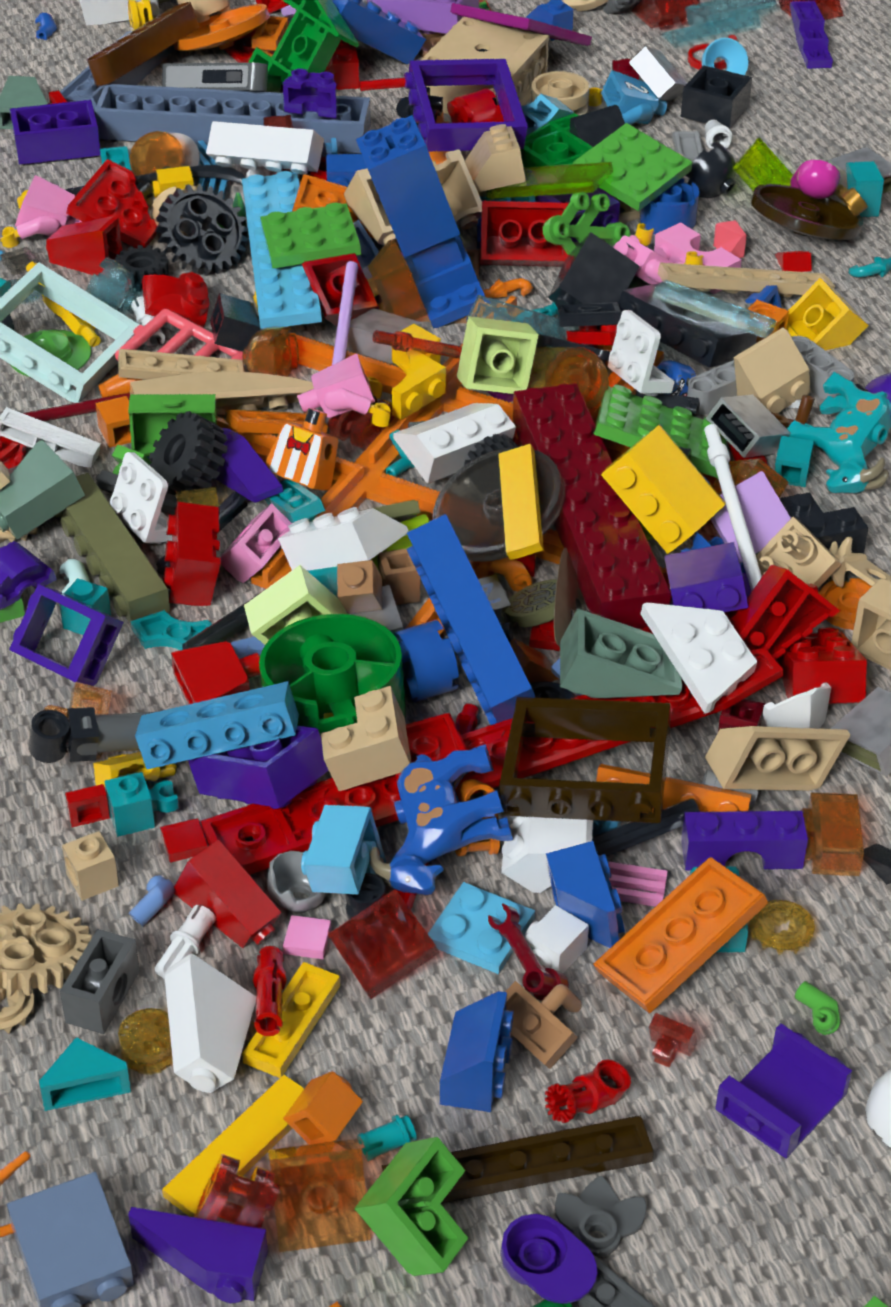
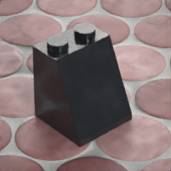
(593, 274)

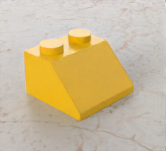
(825, 318)

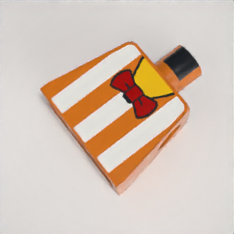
(305, 452)

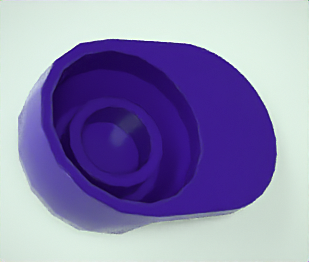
(548, 1259)

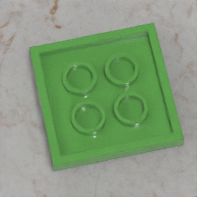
(640, 166)
(309, 234)

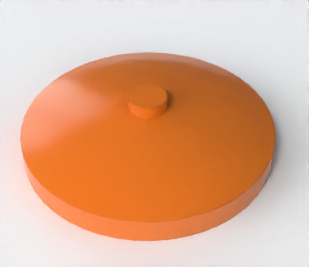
(224, 28)

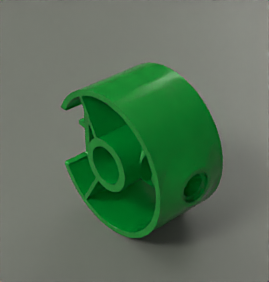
(330, 663)

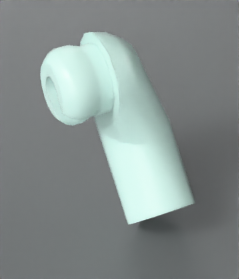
(73, 570)

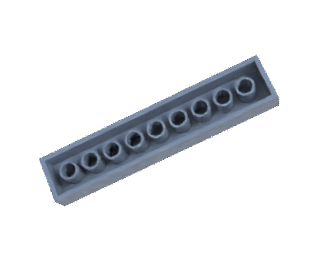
(135, 110)

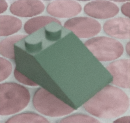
(614, 660)

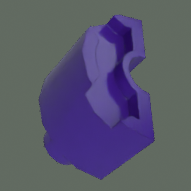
(310, 92)
(20, 570)

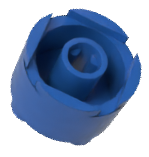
(672, 207)
(427, 661)

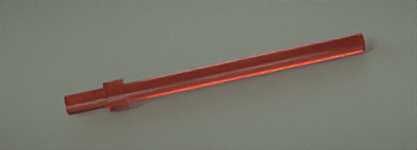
(405, 342)

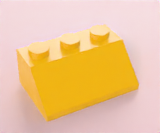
(663, 489)

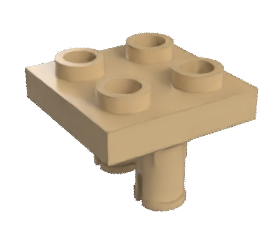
(800, 553)

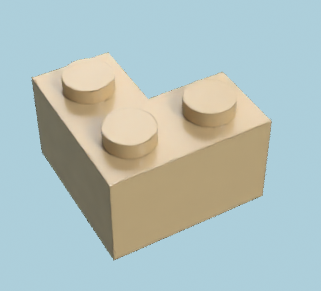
(372, 746)

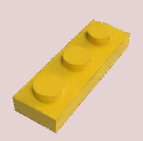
(302, 1007)

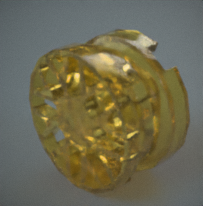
(146, 1041)

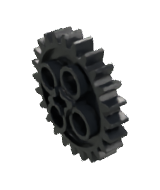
(202, 229)

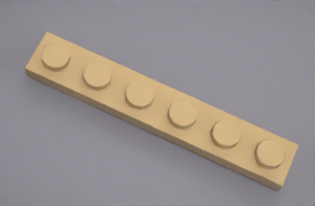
(739, 279)

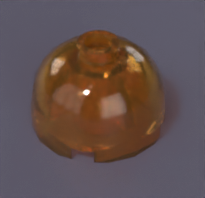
(272, 351)
(579, 367)

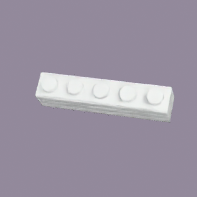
(64, 443)

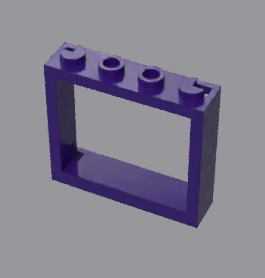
(462, 72)

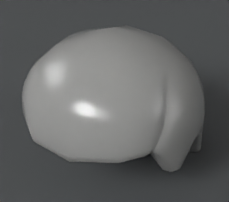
(287, 878)

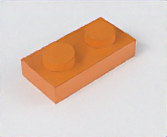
(270, 33)

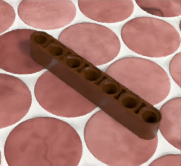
(142, 44)

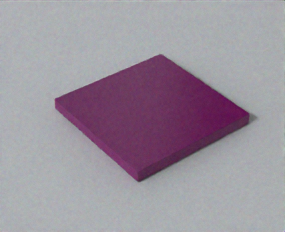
(521, 23)

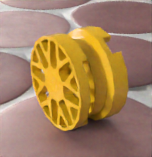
(136, 13)

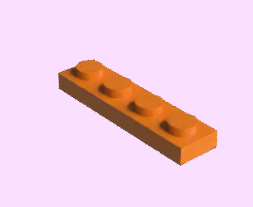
(706, 797)

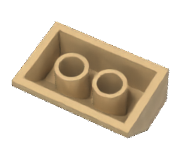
(496, 159)
(774, 757)

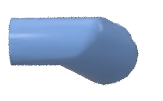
(159, 893)

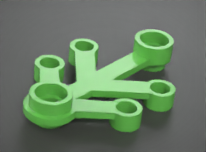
(558, 230)

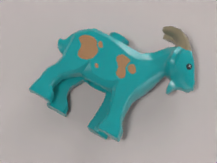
(853, 434)

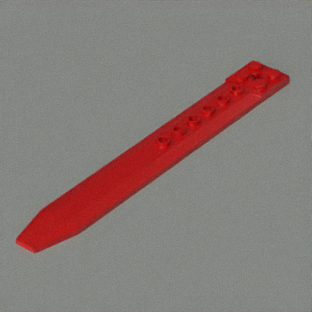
(292, 825)

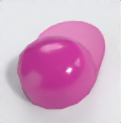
(816, 179)

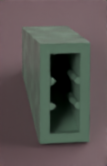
(19, 92)
(37, 491)

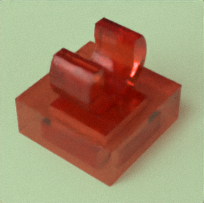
(670, 1038)

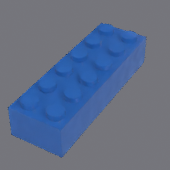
(468, 619)

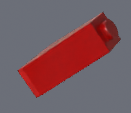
(85, 244)
(227, 890)

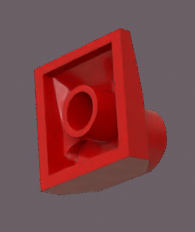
(181, 295)

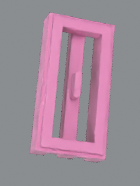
(638, 878)

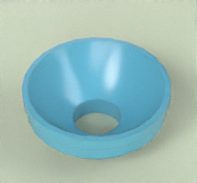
(730, 51)

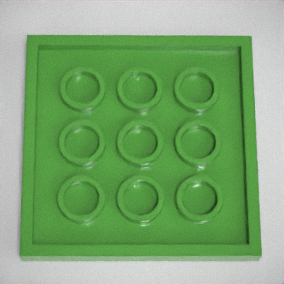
(629, 418)

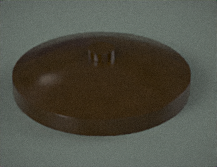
(804, 214)

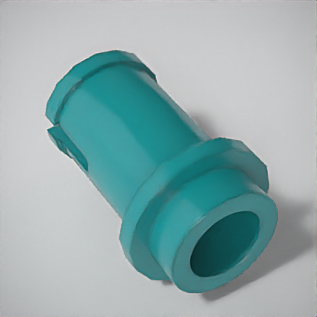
(387, 1137)

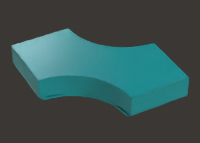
(165, 631)

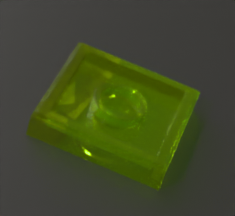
(761, 166)

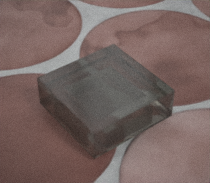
(18, 260)

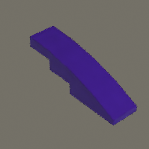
(810, 34)

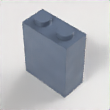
(70, 1244)

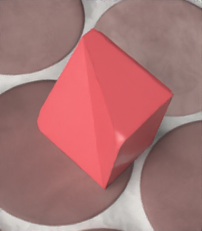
(730, 237)

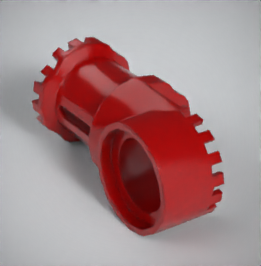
(594, 1097)

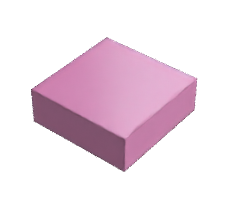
(307, 937)

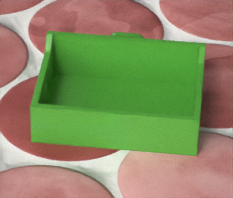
(153, 411)

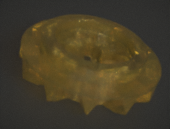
(776, 913)

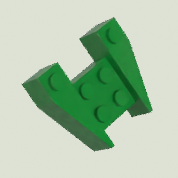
(307, 40)
(553, 145)

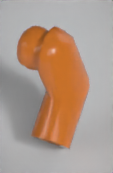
(513, 571)

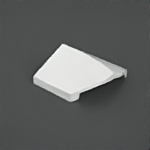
(799, 711)

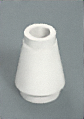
(716, 131)

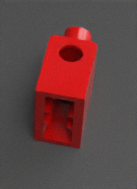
(213, 671)

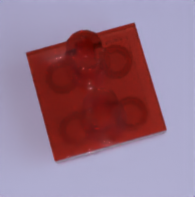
(383, 943)

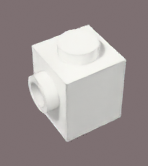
(557, 939)

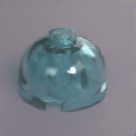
(113, 285)

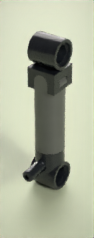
(81, 734)

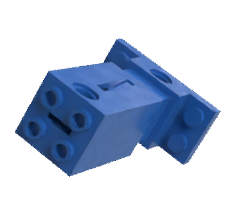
(421, 219)

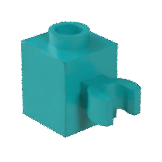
(133, 804)

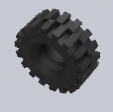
(189, 452)

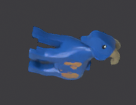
(437, 818)

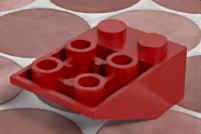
(825, 659)

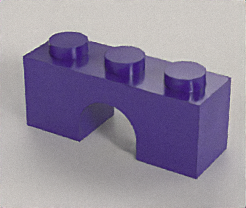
(774, 835)

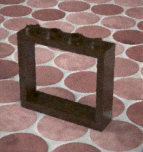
(593, 722)

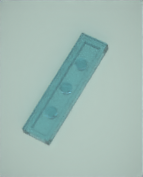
(714, 308)

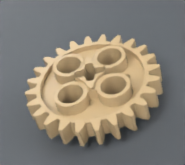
(38, 947)

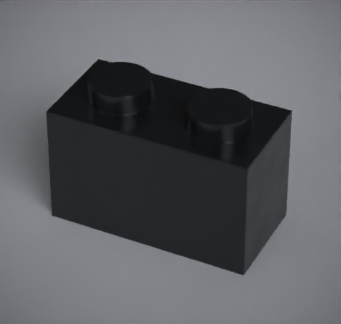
(233, 322)

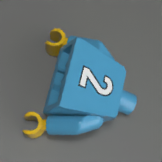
(632, 96)

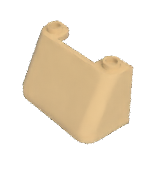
(455, 181)

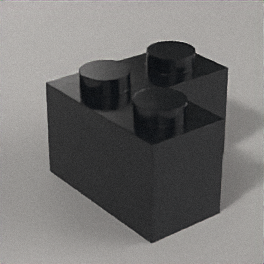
(830, 525)

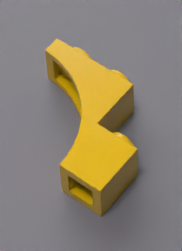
(424, 376)

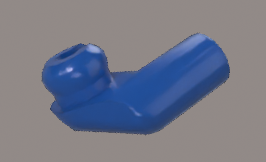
(47, 26)

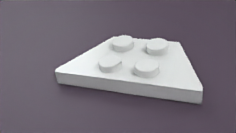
(702, 649)

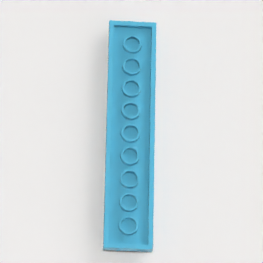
(281, 292)

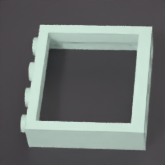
(42, 364)

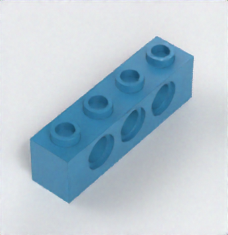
(217, 725)

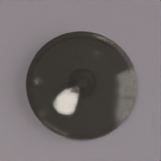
(475, 503)

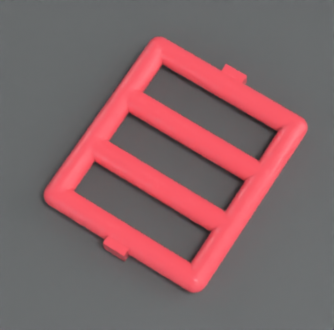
(187, 330)

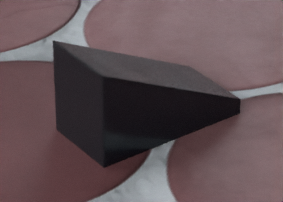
(879, 860)

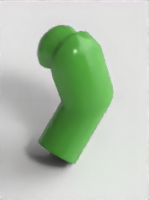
(824, 1008)

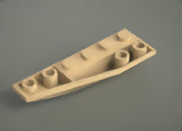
(232, 389)

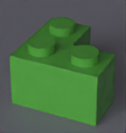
(408, 1211)

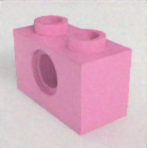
(255, 544)

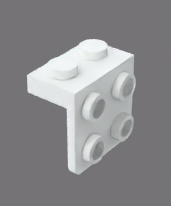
(635, 354)
(139, 499)

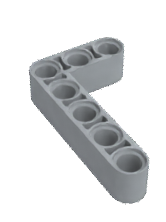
(722, 381)

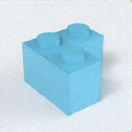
(341, 849)

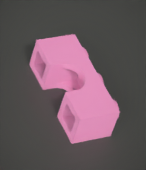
(679, 239)

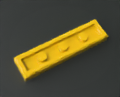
(520, 502)
(245, 1139)

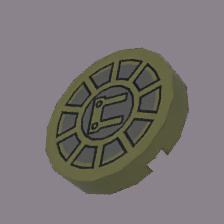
(533, 604)

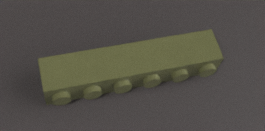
(113, 554)

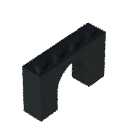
(701, 340)

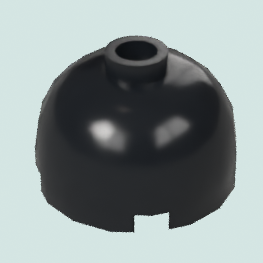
(713, 172)

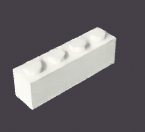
(265, 147)

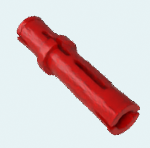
(269, 982)

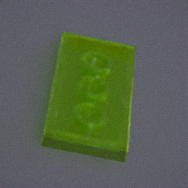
(556, 180)

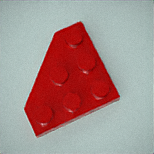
(111, 194)

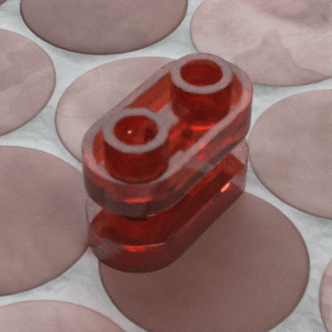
(357, 426)
(255, 1194)

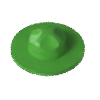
(62, 344)

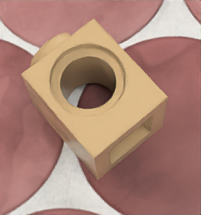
(90, 865)

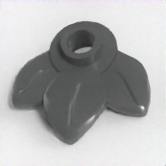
(600, 1211)

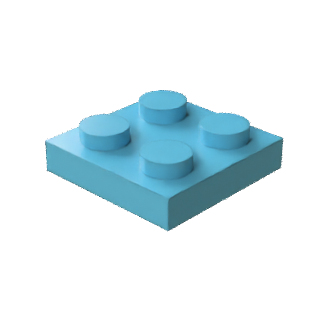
(466, 932)

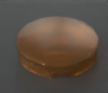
(155, 152)

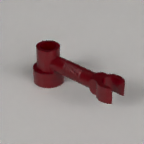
(536, 977)

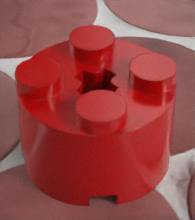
(475, 108)

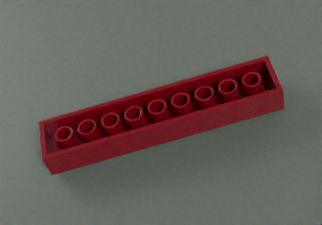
(595, 525)

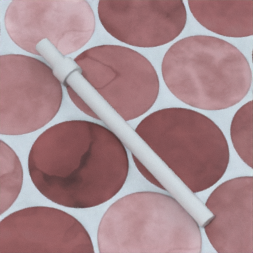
(719, 458)

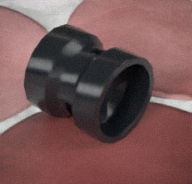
(370, 892)

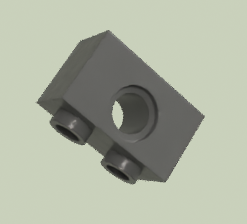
(100, 981)

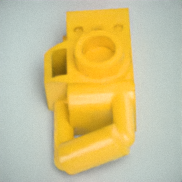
(129, 764)

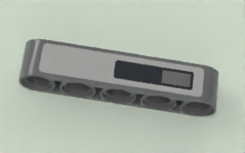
(216, 76)

